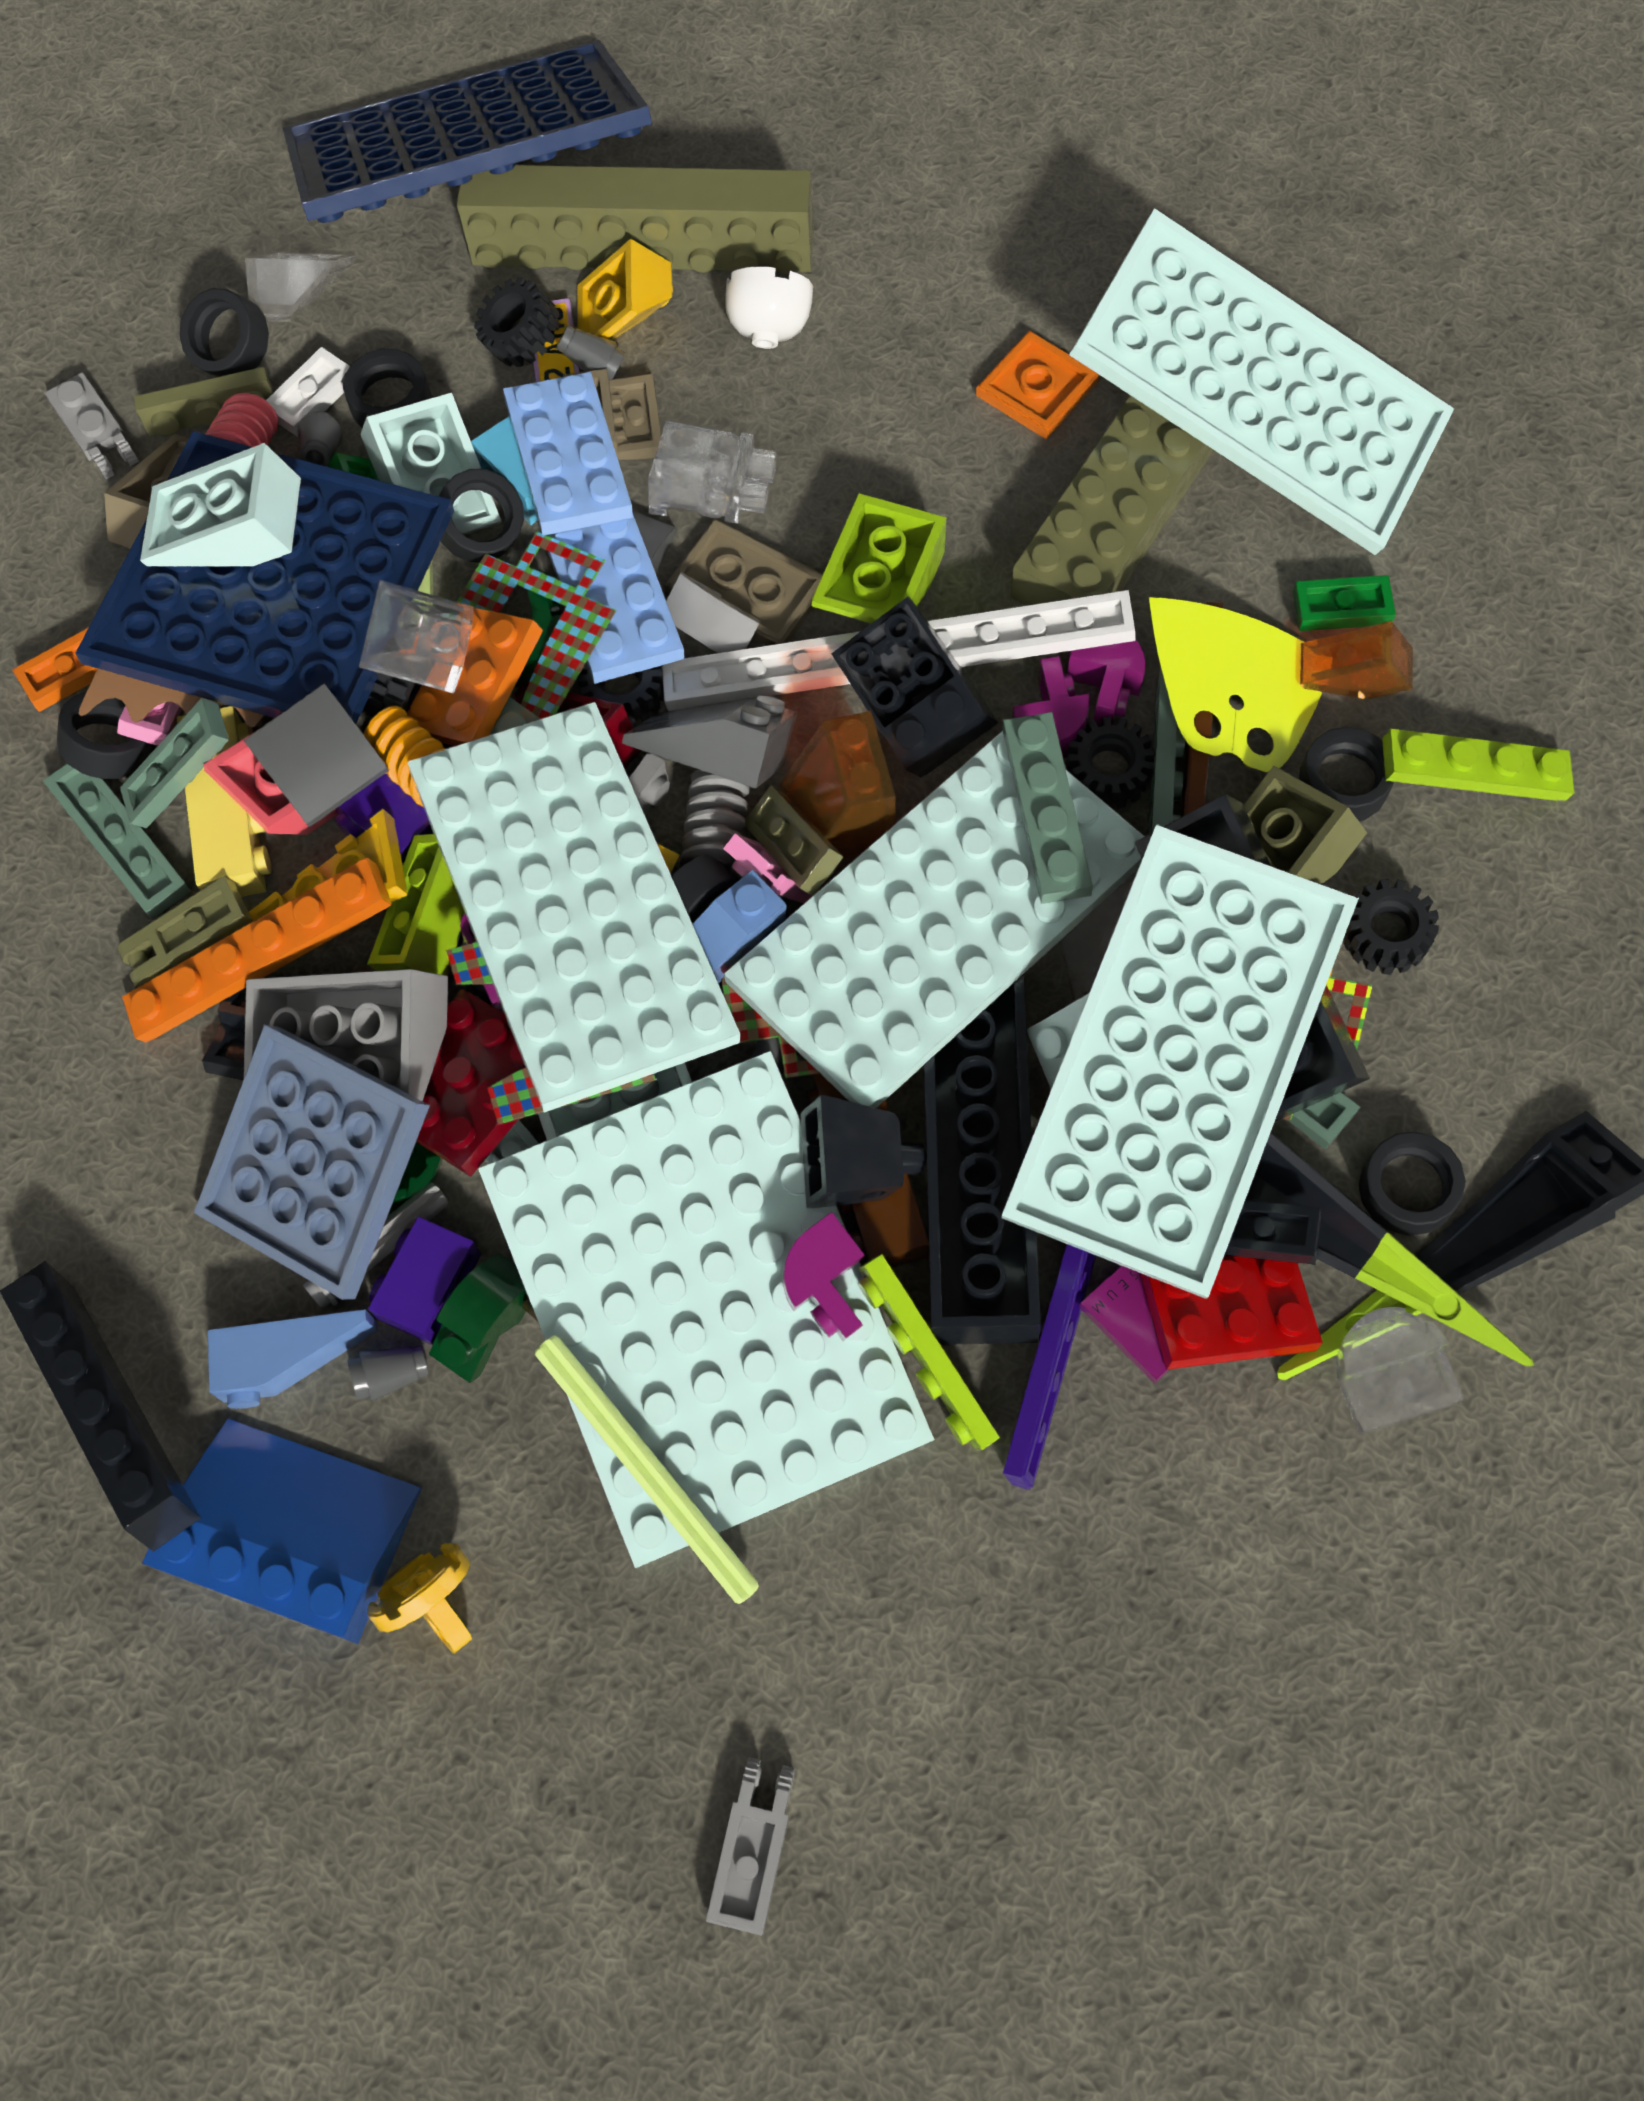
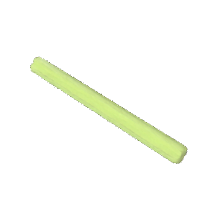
(647, 1469)

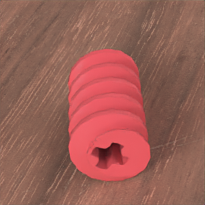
(245, 420)

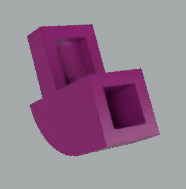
(1115, 669)
(1059, 698)
(812, 1266)

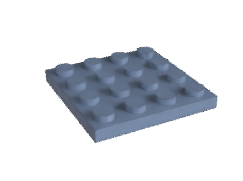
(311, 1161)

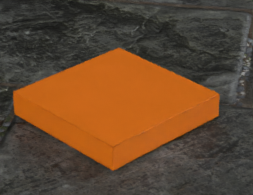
(1037, 384)

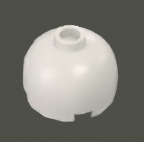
(766, 305)

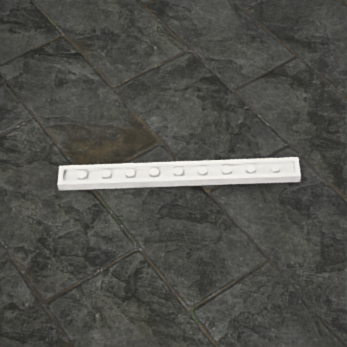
(969, 638)

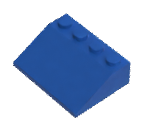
(289, 1529)

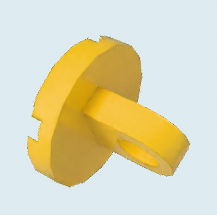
(421, 1591)

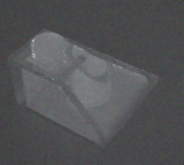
(291, 281)
(417, 637)

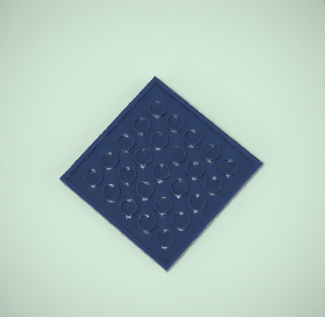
(275, 627)

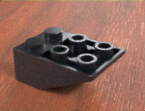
(914, 689)

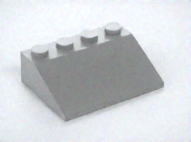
(370, 1019)

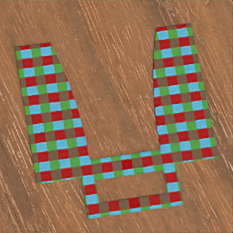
(573, 635)

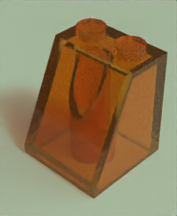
(844, 784)

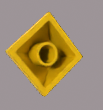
(623, 291)

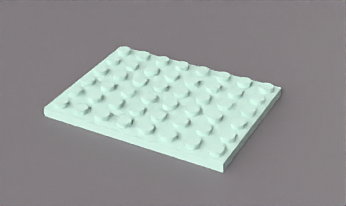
(662, 1272)

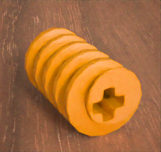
(397, 741)

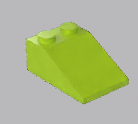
(881, 559)

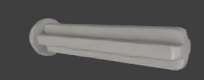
(423, 1204)

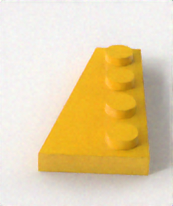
(376, 843)

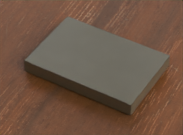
(752, 579)

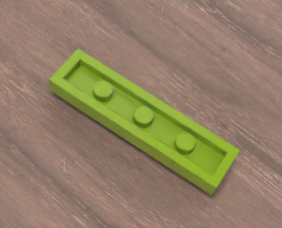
(1477, 765)
(937, 1373)

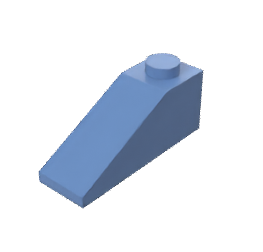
(738, 922)
(274, 1355)

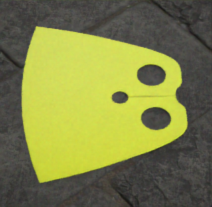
(1220, 654)

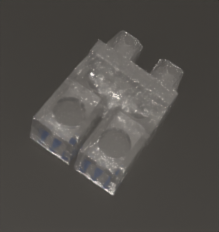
(709, 473)

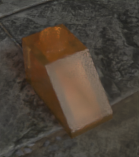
(1359, 663)

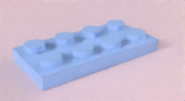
(567, 453)
(642, 626)

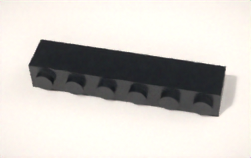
(100, 1407)

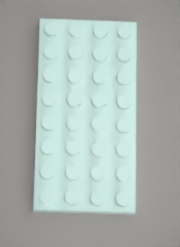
(1263, 382)
(572, 906)
(923, 930)
(1180, 1061)

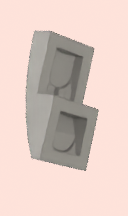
(708, 617)

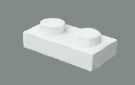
(309, 389)

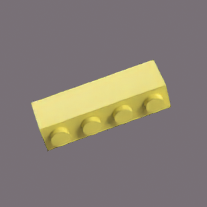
(221, 831)

